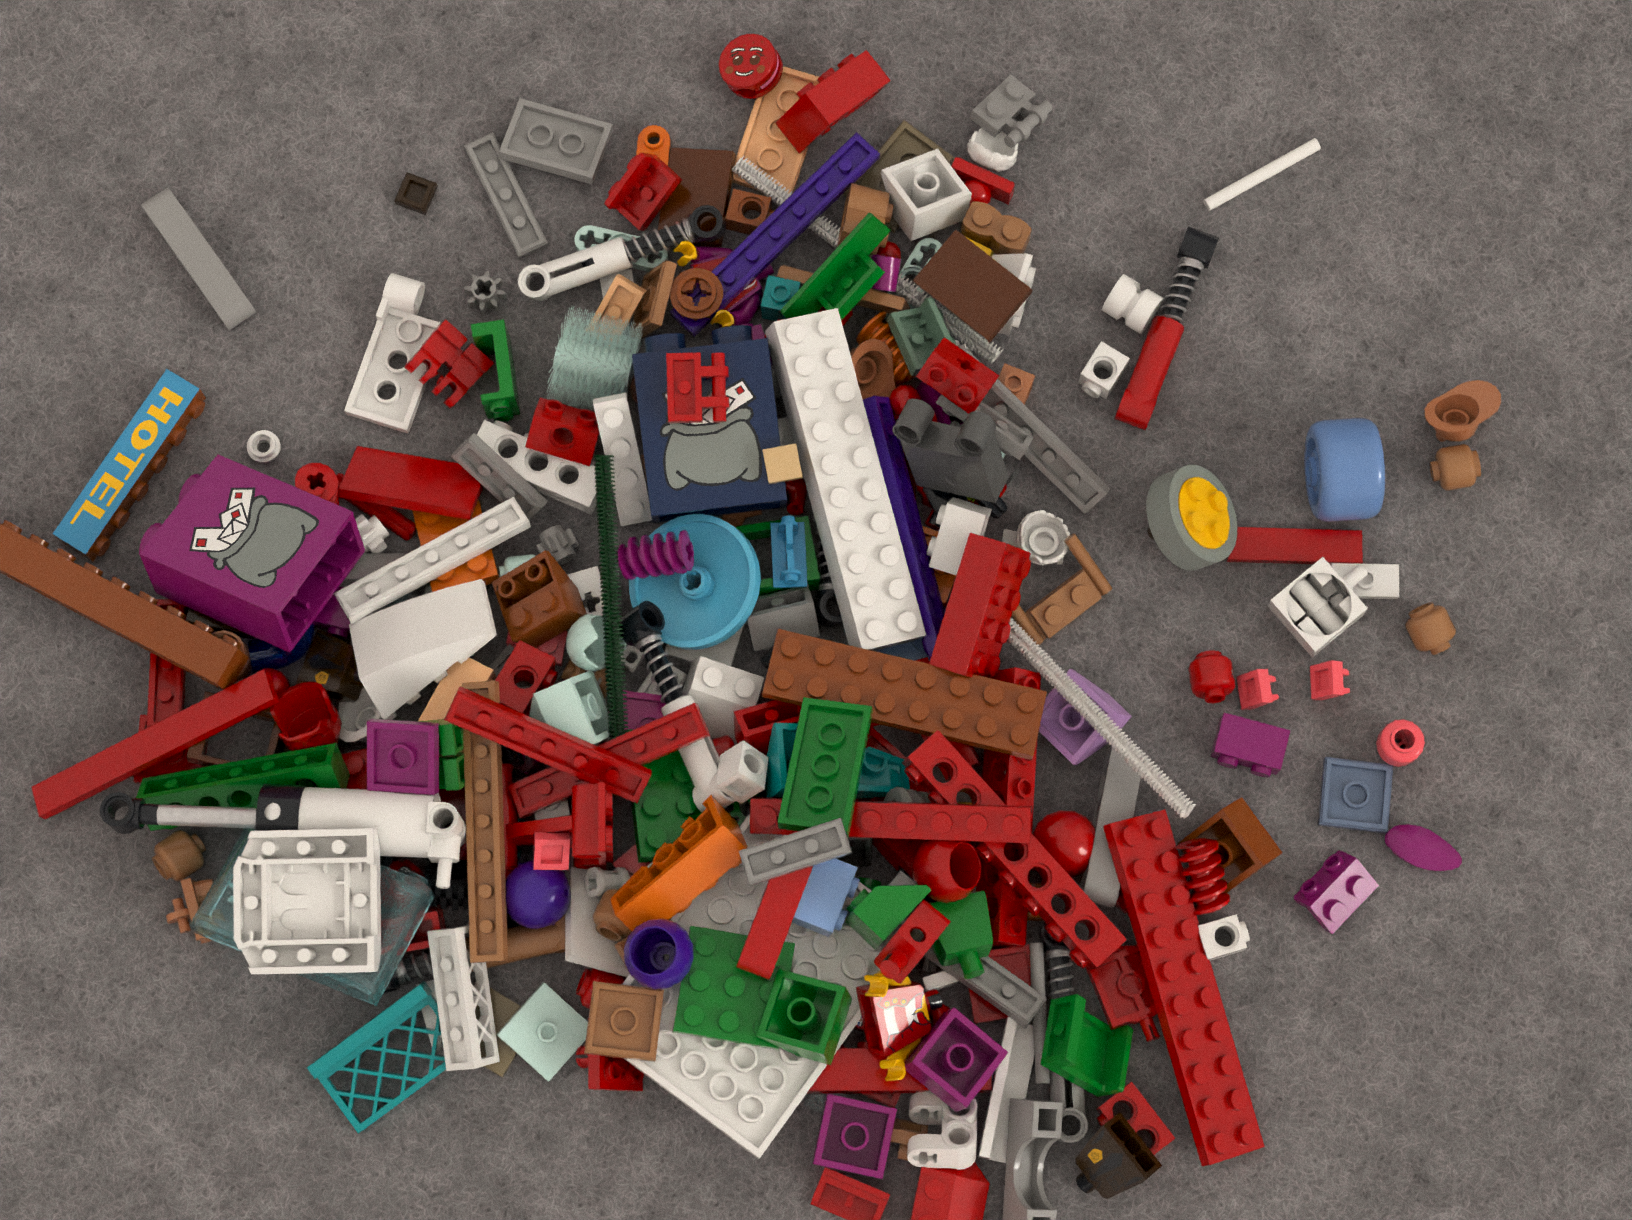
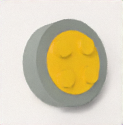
(1191, 517)

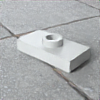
(1380, 582)

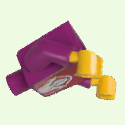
(744, 305)

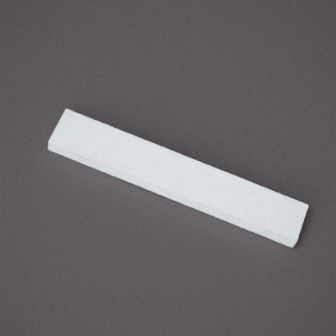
(432, 560)

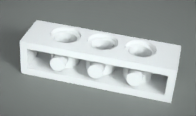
(547, 481)

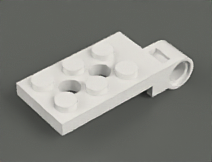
(395, 332)

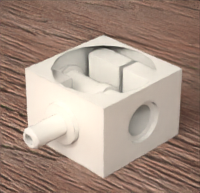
(1310, 600)

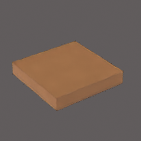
(654, 303)
(624, 1021)

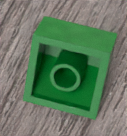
(882, 910)
(805, 1016)

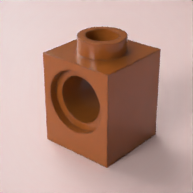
(742, 202)

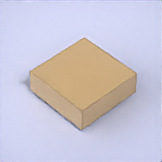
(782, 463)

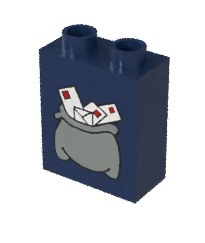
(709, 463)

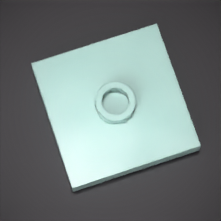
(545, 1031)

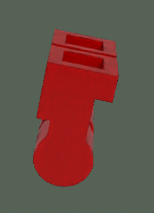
(464, 365)

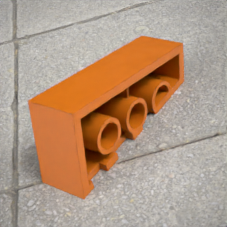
(682, 868)

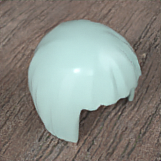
(586, 643)

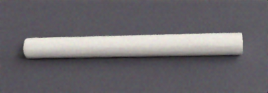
(1262, 174)

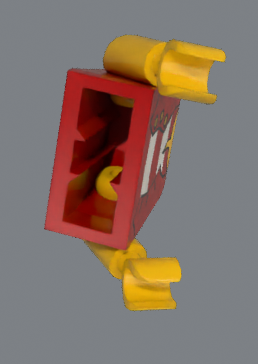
(895, 1019)

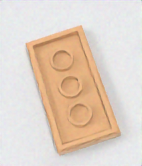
(765, 142)

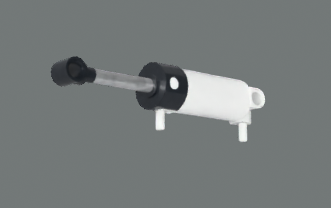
(404, 821)

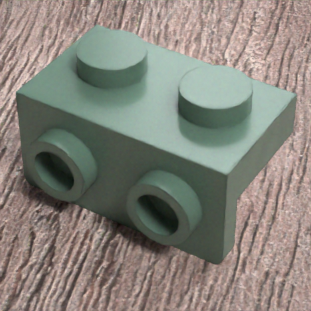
(918, 333)

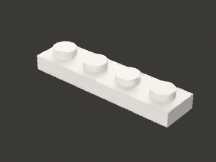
(620, 441)

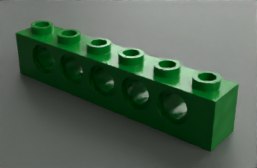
(241, 781)

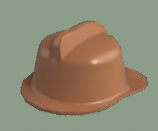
(873, 368)
(1462, 409)

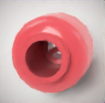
(1408, 735)

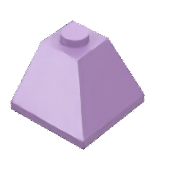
(1069, 730)

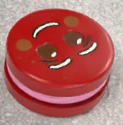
(750, 66)

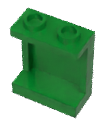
(492, 339)
(1085, 1047)

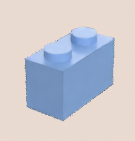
(824, 897)

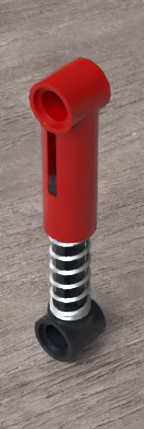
(1165, 331)

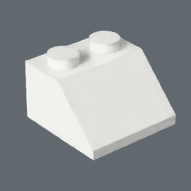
(926, 194)
(720, 692)

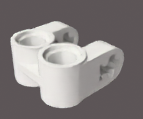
(954, 1146)

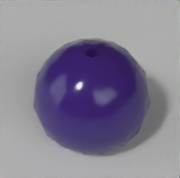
(537, 896)
(646, 952)

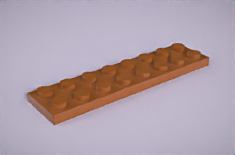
(907, 693)

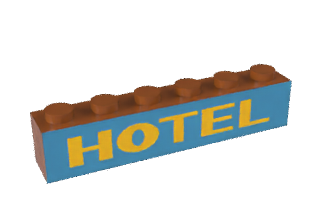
(130, 465)

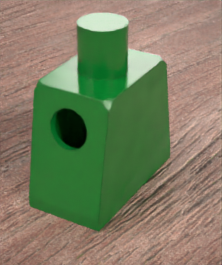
(966, 936)

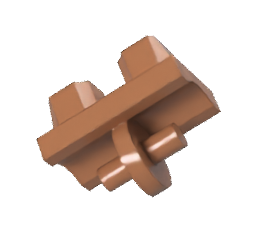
(194, 895)

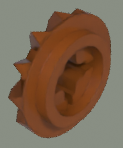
(685, 284)

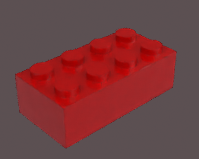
(980, 607)

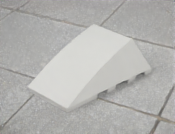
(418, 640)

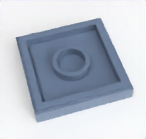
(1355, 795)

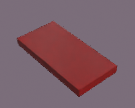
(410, 483)

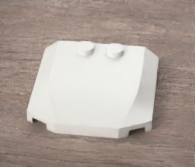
(309, 901)

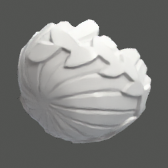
(991, 151)
(1043, 537)

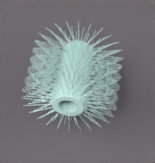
(592, 360)

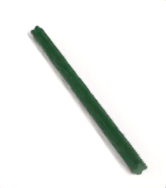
(609, 595)

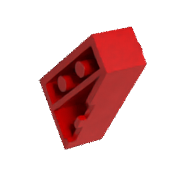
(832, 99)

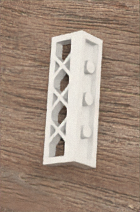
(458, 1001)
(1009, 1081)

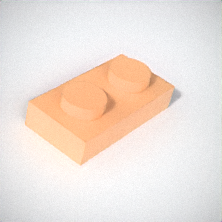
(620, 301)

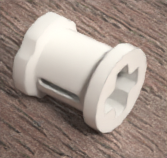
(599, 881)

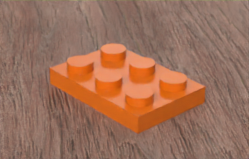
(481, 567)

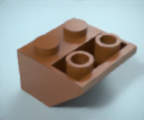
(538, 600)

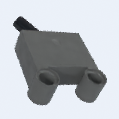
(954, 456)

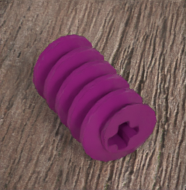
(657, 557)

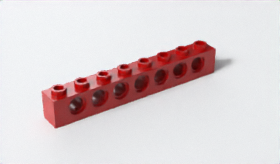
(1014, 784)
(1103, 934)

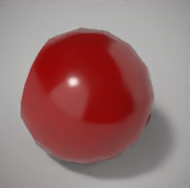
(1068, 839)
(947, 869)

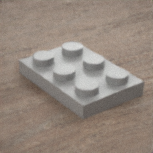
(555, 141)

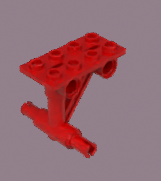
(588, 825)

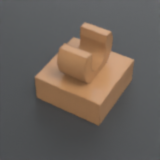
(903, 1131)

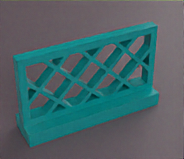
(364, 1039)

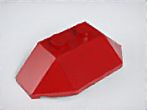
(950, 1194)

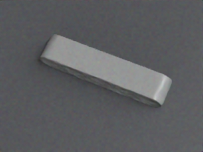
(198, 258)
(1114, 803)

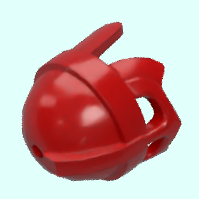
(306, 717)

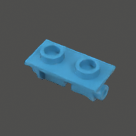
(788, 553)

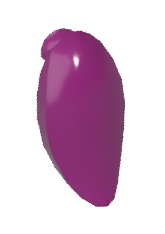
(1422, 848)

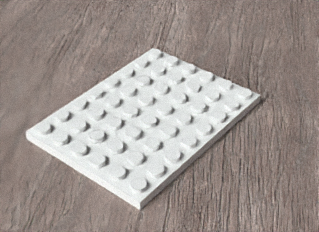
(742, 1086)

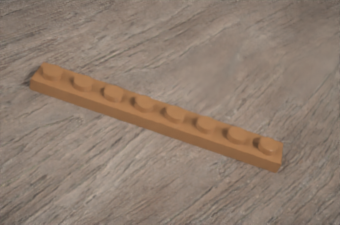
(485, 840)

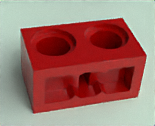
(1141, 1117)

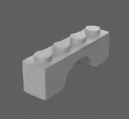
(1031, 1132)

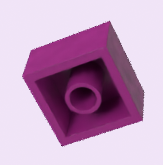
(955, 1059)
(854, 1136)

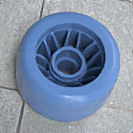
(1344, 469)

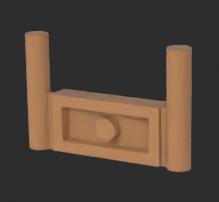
(1066, 600)

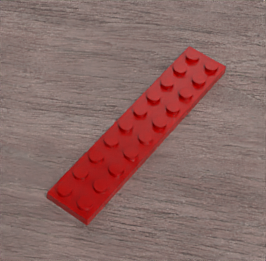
(1183, 988)

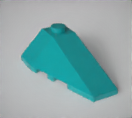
(878, 773)

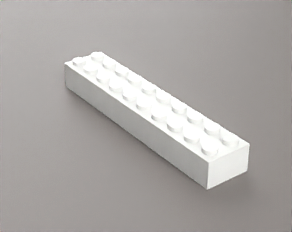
(844, 481)

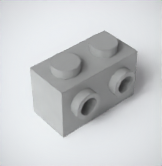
(784, 610)

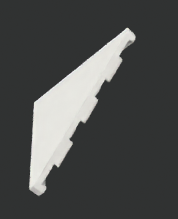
(582, 940)

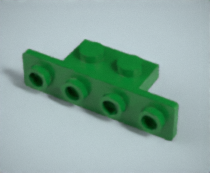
(843, 275)

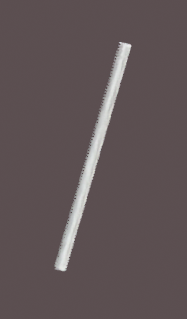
(904, 289)
(1099, 720)

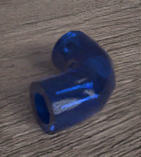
(269, 656)

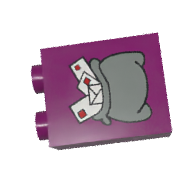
(251, 552)

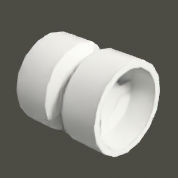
(1131, 303)

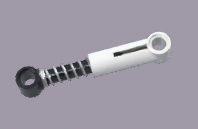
(617, 255)
(643, 630)

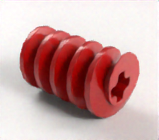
(319, 481)
(1204, 874)

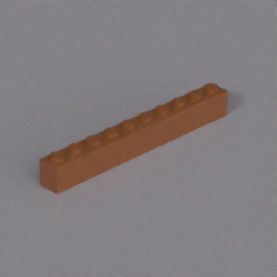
(118, 609)

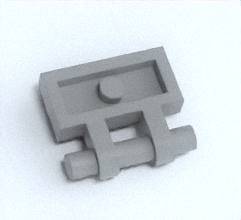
(1003, 105)

